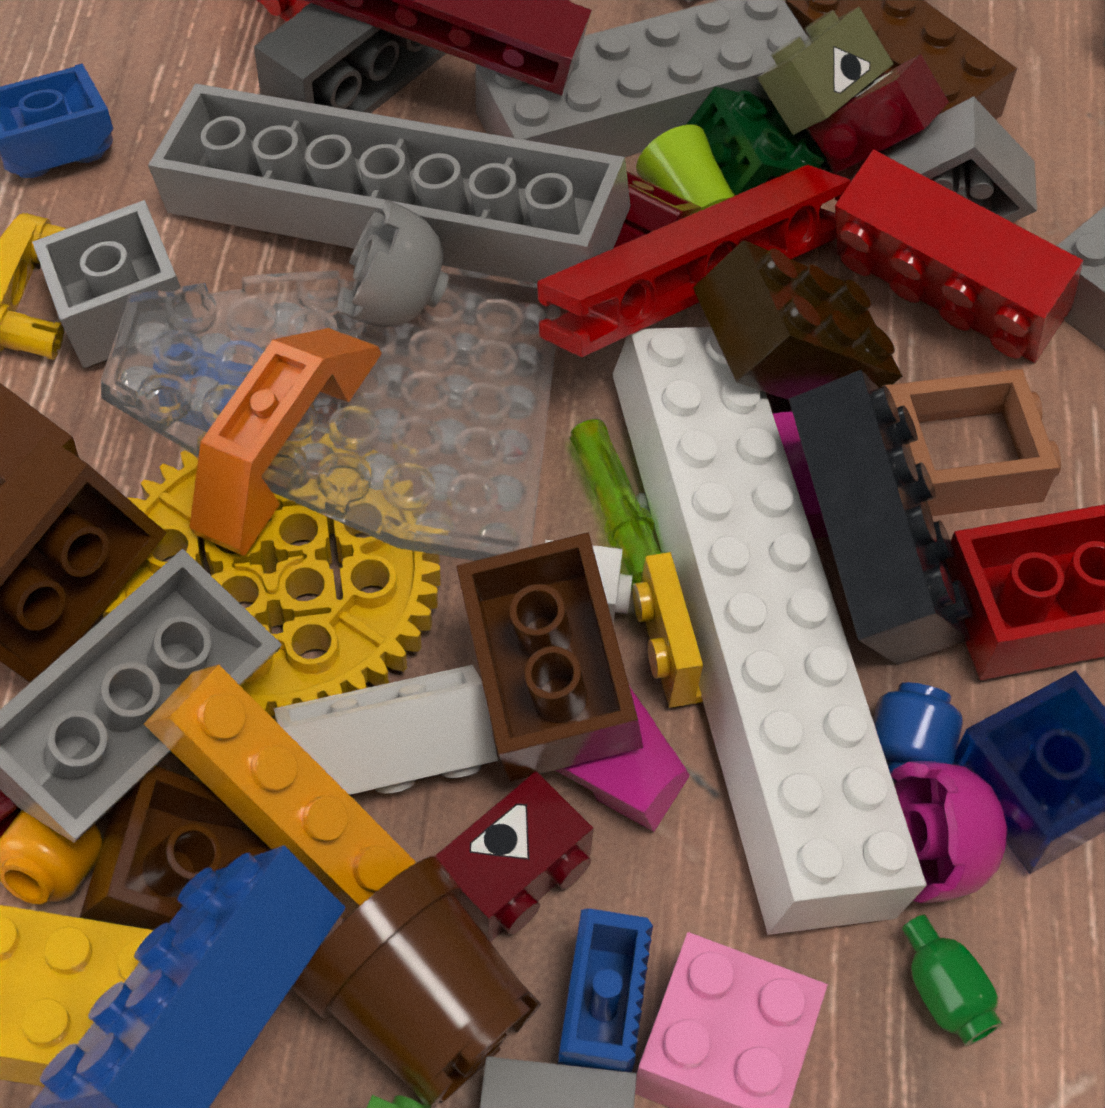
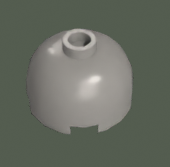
(394, 269)

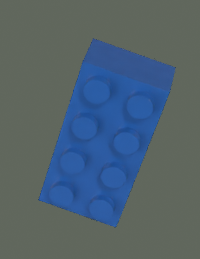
(198, 989)

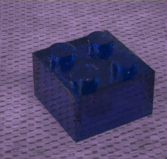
(1044, 768)

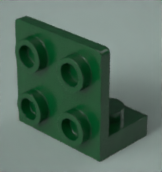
(753, 139)

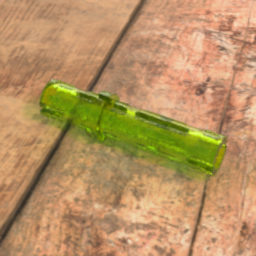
(627, 523)

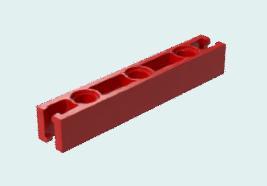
(657, 272)

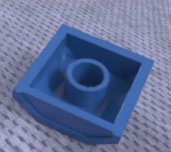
(52, 122)

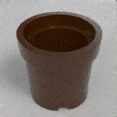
(418, 983)

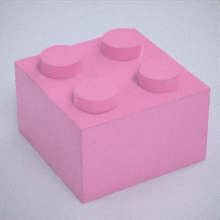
(728, 1031)

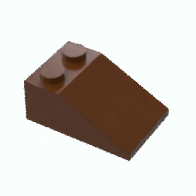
(157, 844)

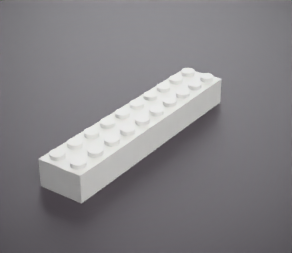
(776, 664)

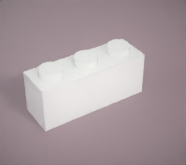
(397, 731)

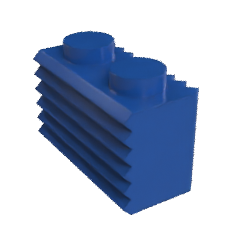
(606, 991)

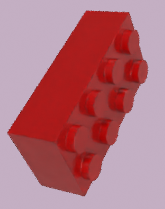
(955, 257)
(1033, 590)

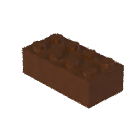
(914, 27)

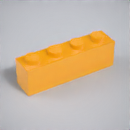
(276, 786)

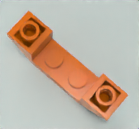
(229, 490)

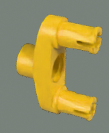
(16, 267)

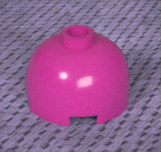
(953, 827)

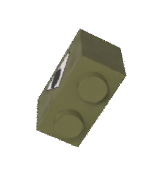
(825, 69)

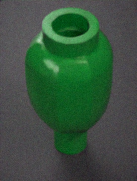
(952, 983)

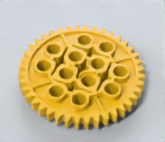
(357, 632)

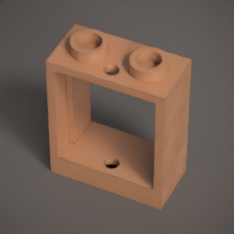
(990, 483)

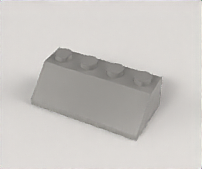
(79, 727)

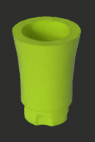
(684, 166)

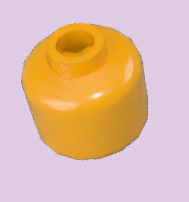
(42, 863)

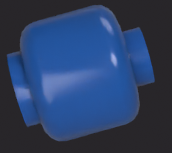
(917, 725)

